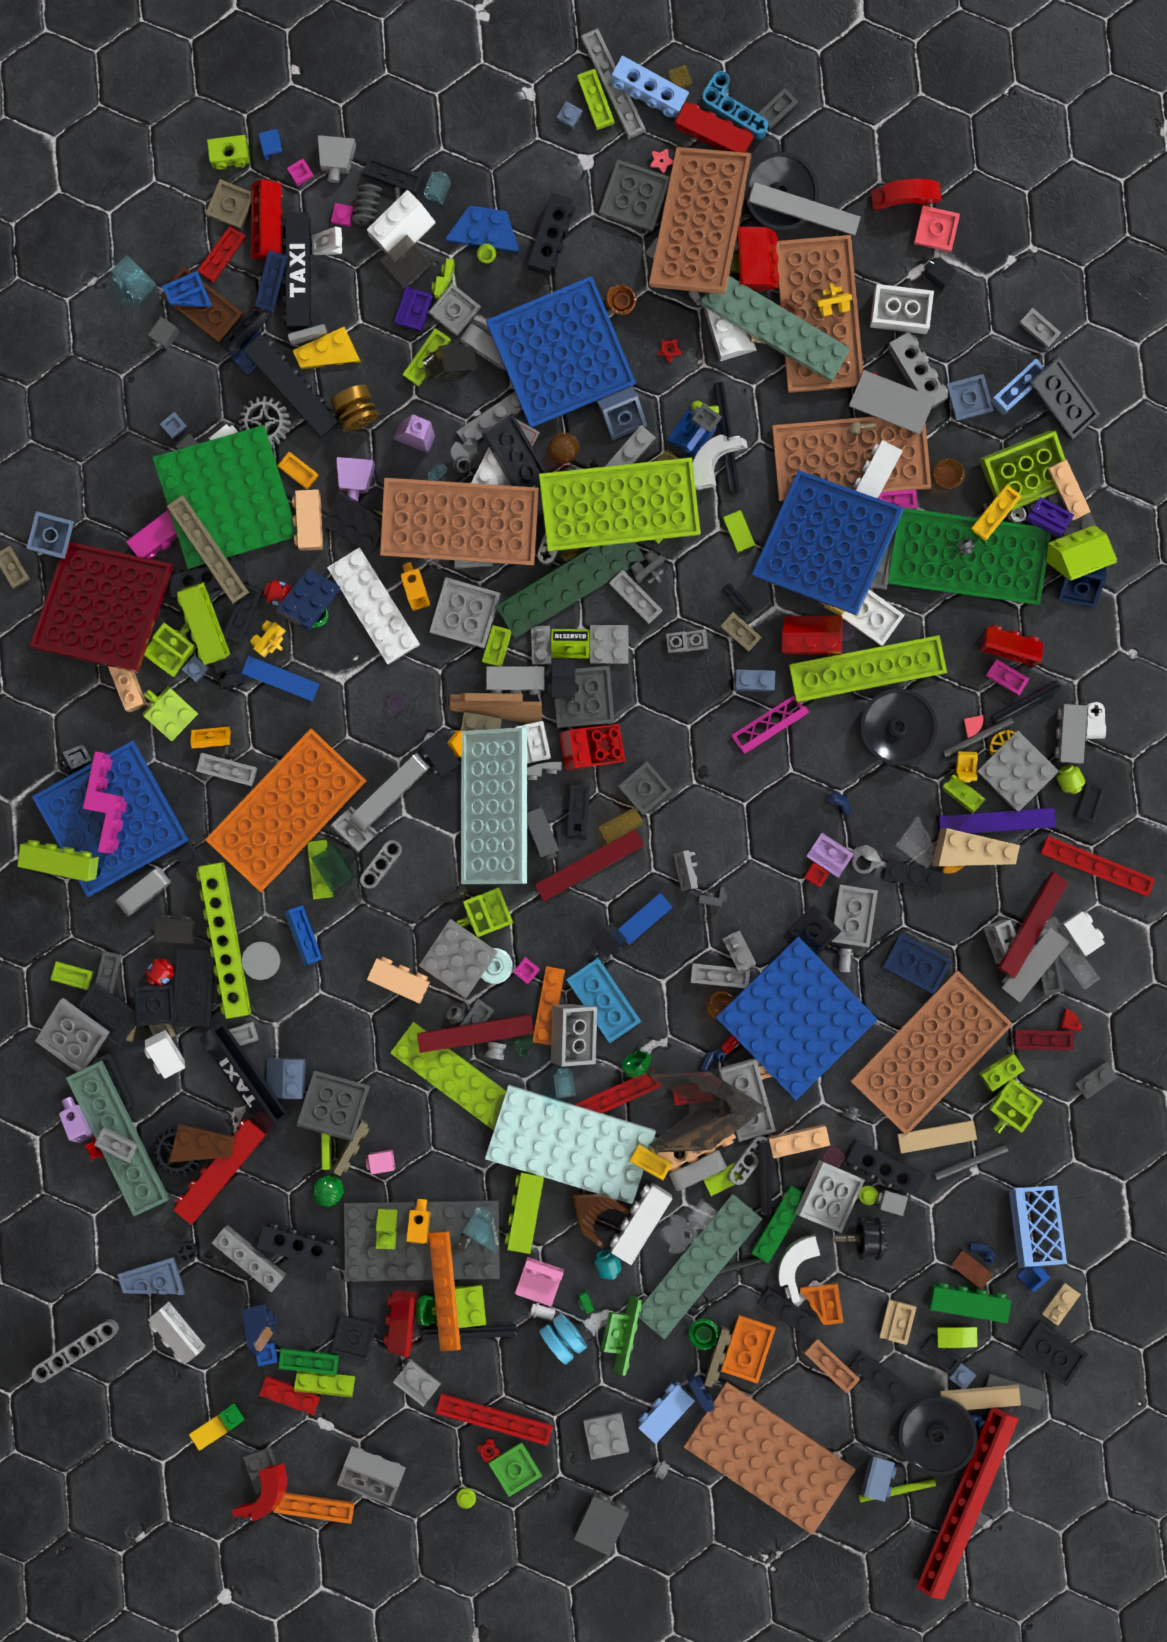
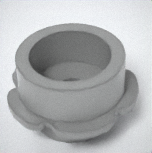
(661, 1469)

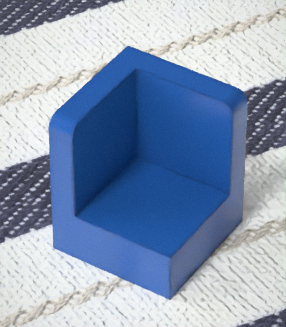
(270, 143)
(1033, 1277)

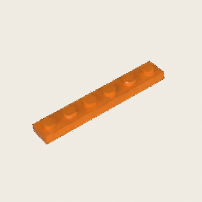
(444, 1291)

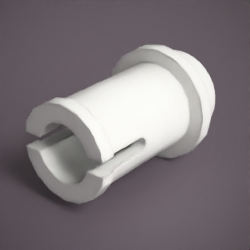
(542, 1312)

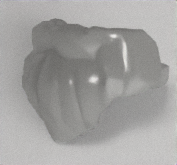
(869, 854)

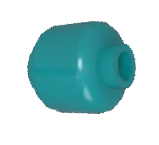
(607, 1265)

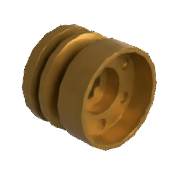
(355, 408)

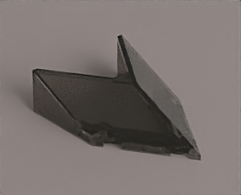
(713, 1115)

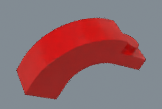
(906, 191)
(274, 1485)

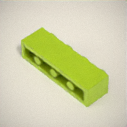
(203, 623)
(58, 861)
(525, 1212)

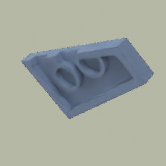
(155, 1278)

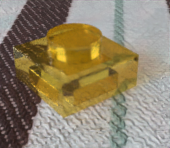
(680, 76)

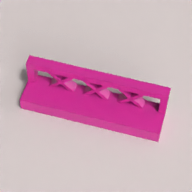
(773, 730)

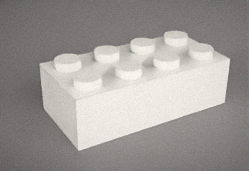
(641, 1223)

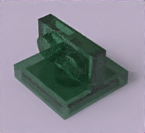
(333, 867)

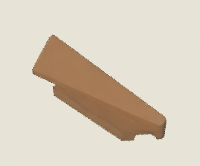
(497, 705)

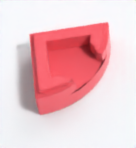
(973, 725)

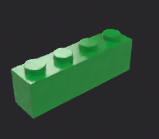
(777, 1224)
(970, 1303)

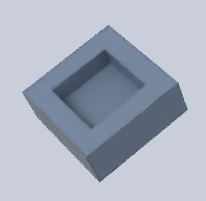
(569, 115)
(173, 425)
(195, 668)
(962, 1376)

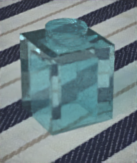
(437, 186)

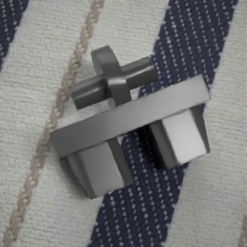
(641, 573)

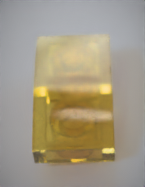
(621, 825)

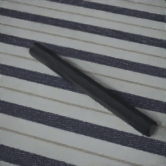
(725, 429)

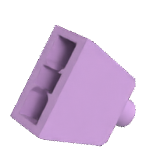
(354, 475)
(78, 1127)

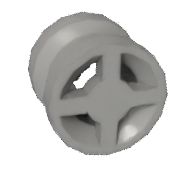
(495, 1050)

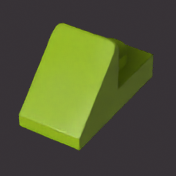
(386, 1229)

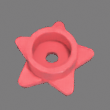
(661, 165)

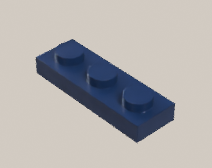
(271, 280)

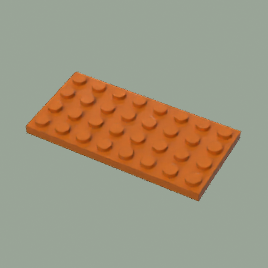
(286, 810)

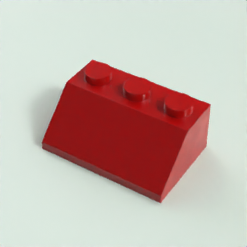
(758, 258)
(812, 635)
(1011, 645)
(400, 1322)

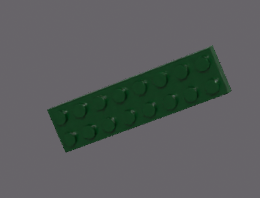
(566, 585)

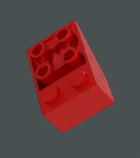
(591, 747)

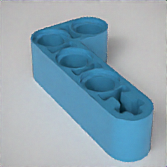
(737, 108)

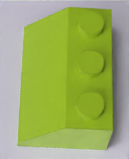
(1081, 552)

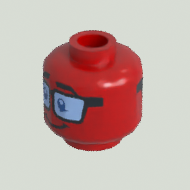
(276, 592)
(159, 972)

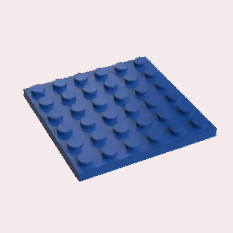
(560, 352)
(828, 542)
(148, 823)
(796, 1018)

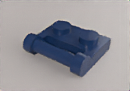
(698, 1387)

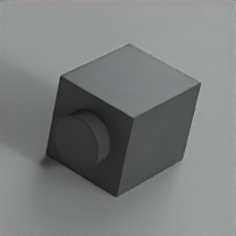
(163, 334)

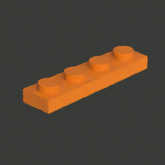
(549, 996)
(316, 1508)

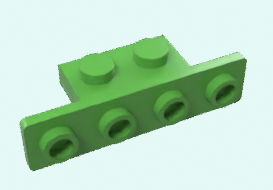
(620, 1334)

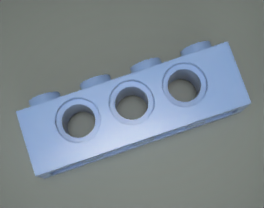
(646, 78)

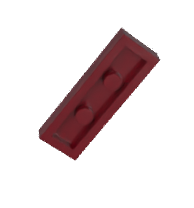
(1044, 1039)

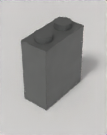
(542, 834)
(601, 1523)

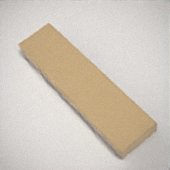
(937, 1136)
(986, 1397)

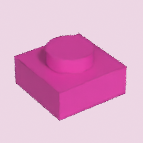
(300, 172)
(342, 215)
(526, 970)

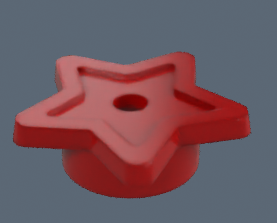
(664, 350)
(92, 1151)

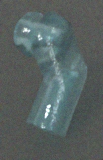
(437, 472)

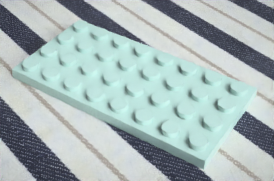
(494, 806)
(568, 1144)

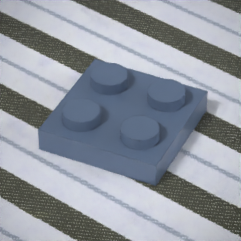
(969, 397)

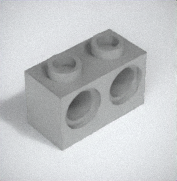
(999, 938)

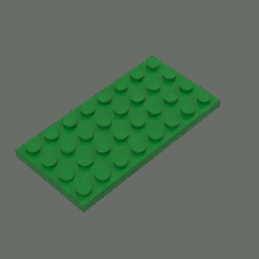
(1002, 567)

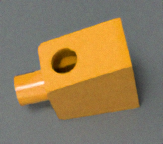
(414, 587)
(419, 1232)

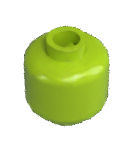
(1070, 779)

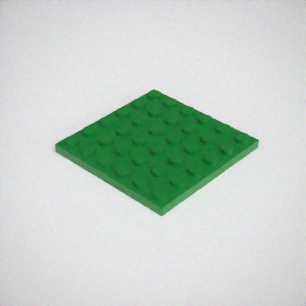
(232, 491)

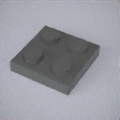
(644, 788)

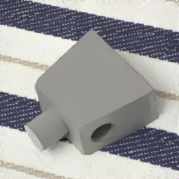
(336, 156)

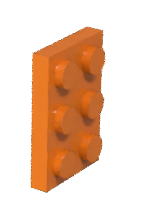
(748, 1349)

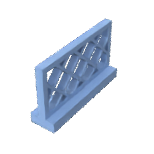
(1022, 1231)

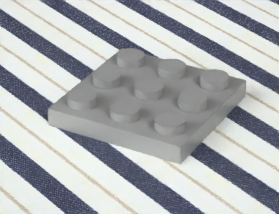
(465, 613)
(1017, 771)
(458, 958)
(72, 1036)
(830, 1196)

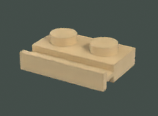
(897, 1321)

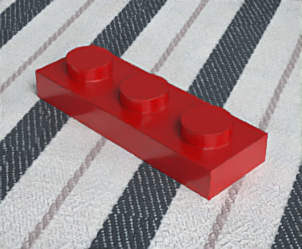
(285, 1394)

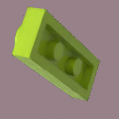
(595, 99)
(416, 371)
(319, 886)
(324, 1384)

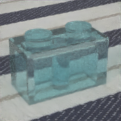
(133, 278)
(564, 1082)

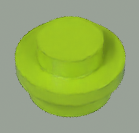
(486, 253)
(868, 1195)
(466, 1498)

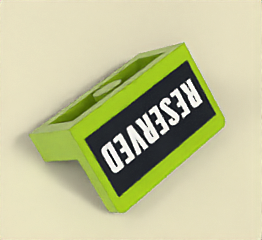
(570, 643)

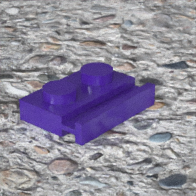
(413, 309)
(1050, 517)

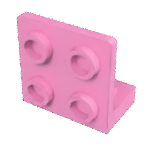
(539, 1281)

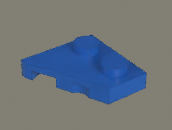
(187, 292)

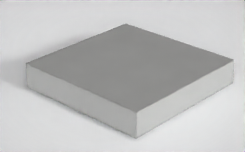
(454, 310)

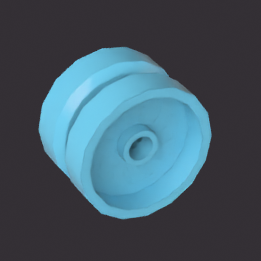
(564, 1339)

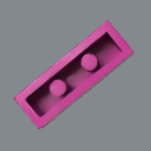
(154, 537)

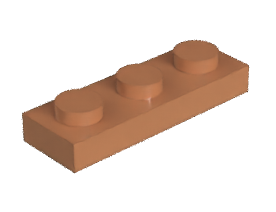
(831, 1365)

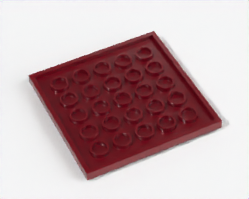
(102, 607)

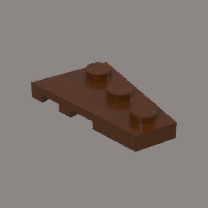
(200, 1144)

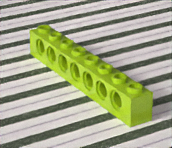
(218, 872)

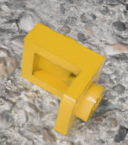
(966, 766)

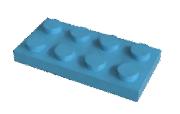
(597, 988)

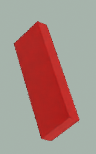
(221, 254)

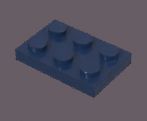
(308, 599)
(917, 963)

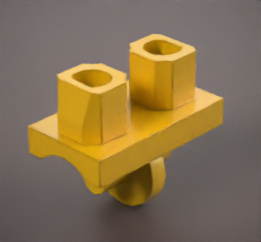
(842, 300)
(270, 640)

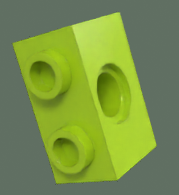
(219, 146)
(1001, 1071)

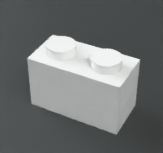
(1083, 932)
(164, 1054)

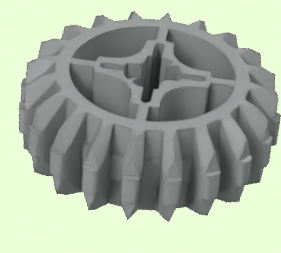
(272, 422)

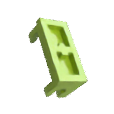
(963, 794)

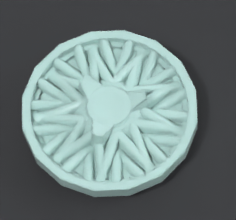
(499, 968)

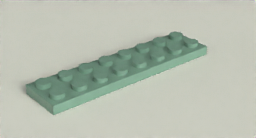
(778, 328)
(105, 1109)
(698, 1266)

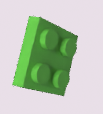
(515, 1469)

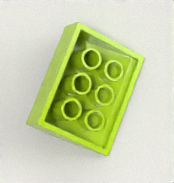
(1024, 467)

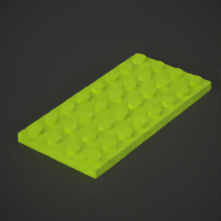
(619, 504)

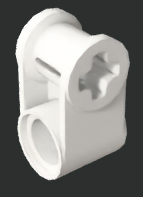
(1095, 722)

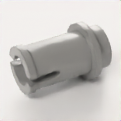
(845, 959)

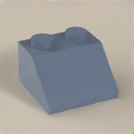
(622, 412)
(50, 535)
(286, 1077)
(878, 1479)

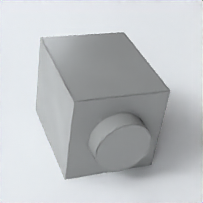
(892, 1201)

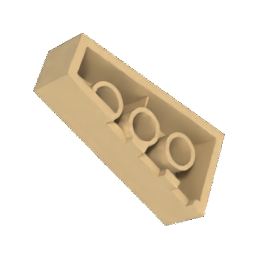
(963, 849)

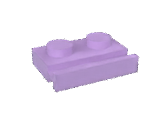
(830, 855)

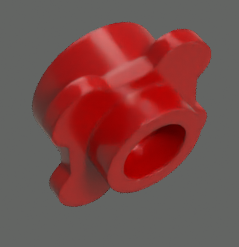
(487, 1456)

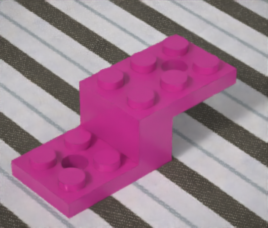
(105, 803)

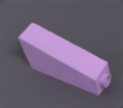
(415, 433)

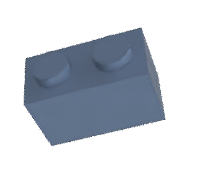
(755, 680)

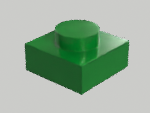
(585, 1302)
(230, 1417)

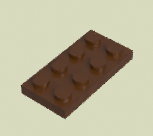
(214, 320)

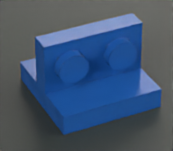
(689, 436)

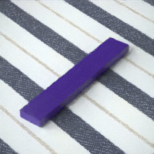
(999, 821)

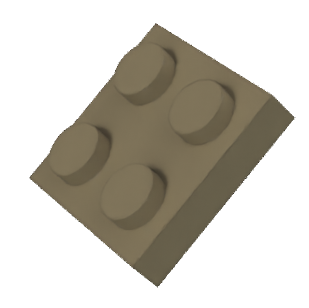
(230, 204)

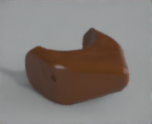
(588, 1207)

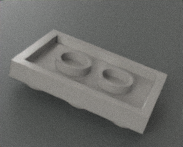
(855, 915)

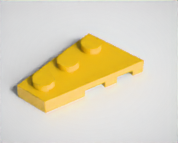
(327, 350)

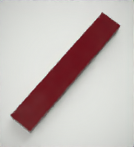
(589, 865)
(1032, 925)
(475, 1033)

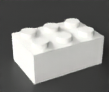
(901, 309)

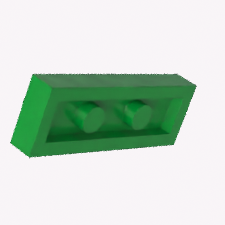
(308, 1361)

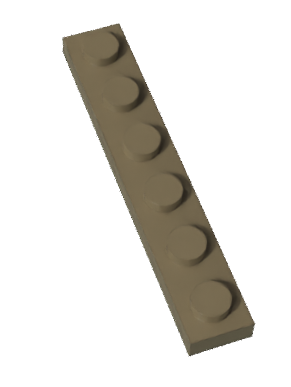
(208, 549)

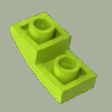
(443, 283)
(957, 1337)

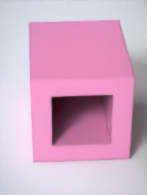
(380, 1162)

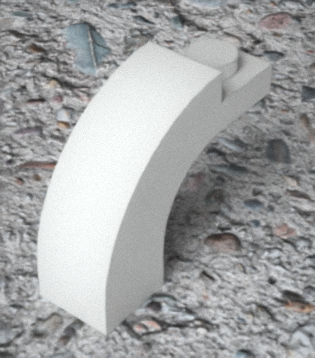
(708, 456)
(794, 1254)

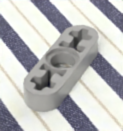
(744, 1175)

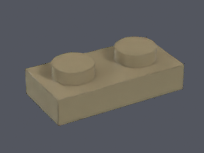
(12, 567)
(740, 632)
(479, 722)

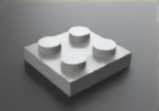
(608, 644)
(606, 1435)

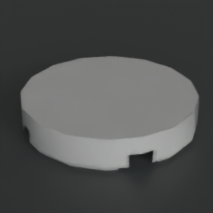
(261, 960)

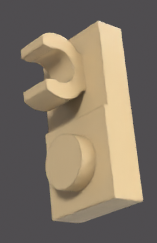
(1060, 1303)

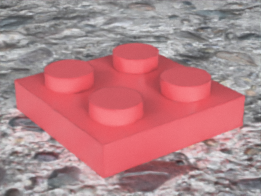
(936, 228)

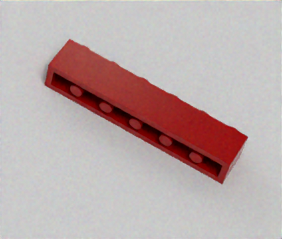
(219, 1172)

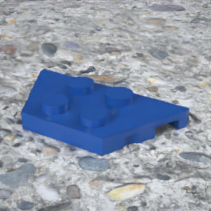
(482, 227)

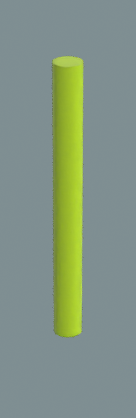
(905, 1489)

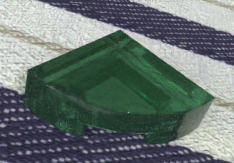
(523, 1044)

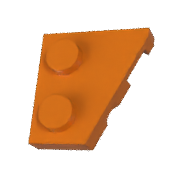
(825, 1302)

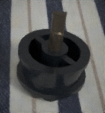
(868, 1238)

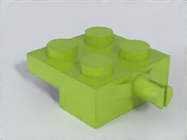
(170, 648)
(169, 712)
(486, 912)
(1014, 1106)
(469, 1306)

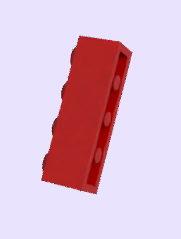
(712, 130)
(266, 218)

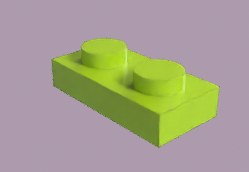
(496, 646)

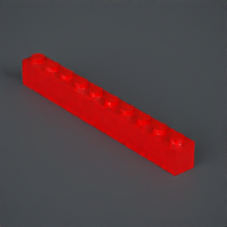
(967, 1503)

